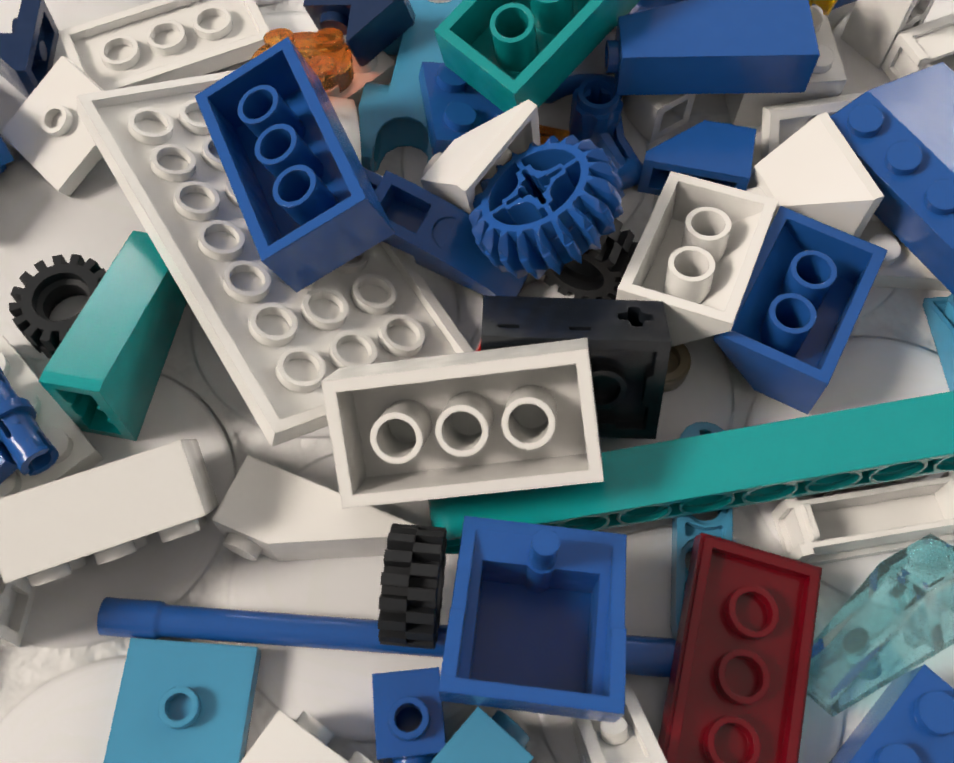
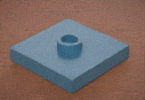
(183, 703)

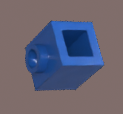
(408, 716)

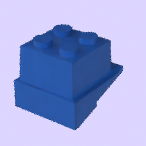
(537, 620)

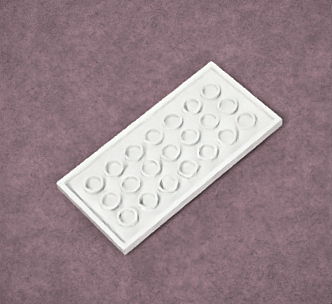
(263, 331)

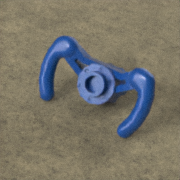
(597, 117)

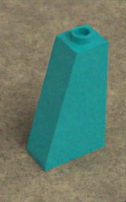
(118, 344)

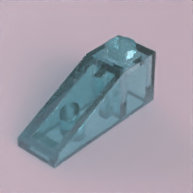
(886, 626)

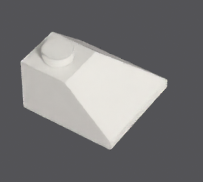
(474, 155)
(819, 178)

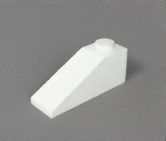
(295, 518)

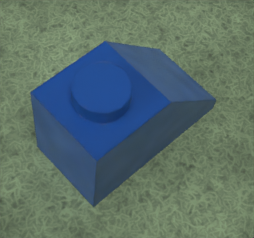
(704, 151)

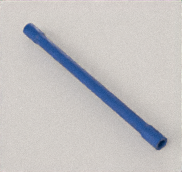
(157, 620)

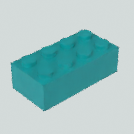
(524, 46)

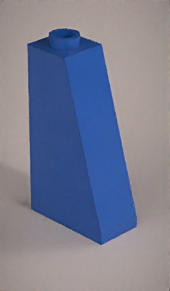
(714, 48)

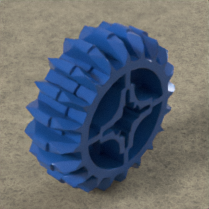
(547, 206)

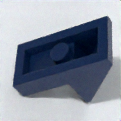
(366, 23)
(30, 48)

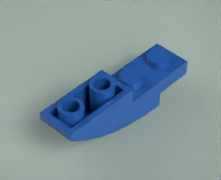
(439, 236)

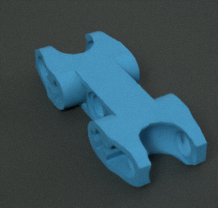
(395, 112)

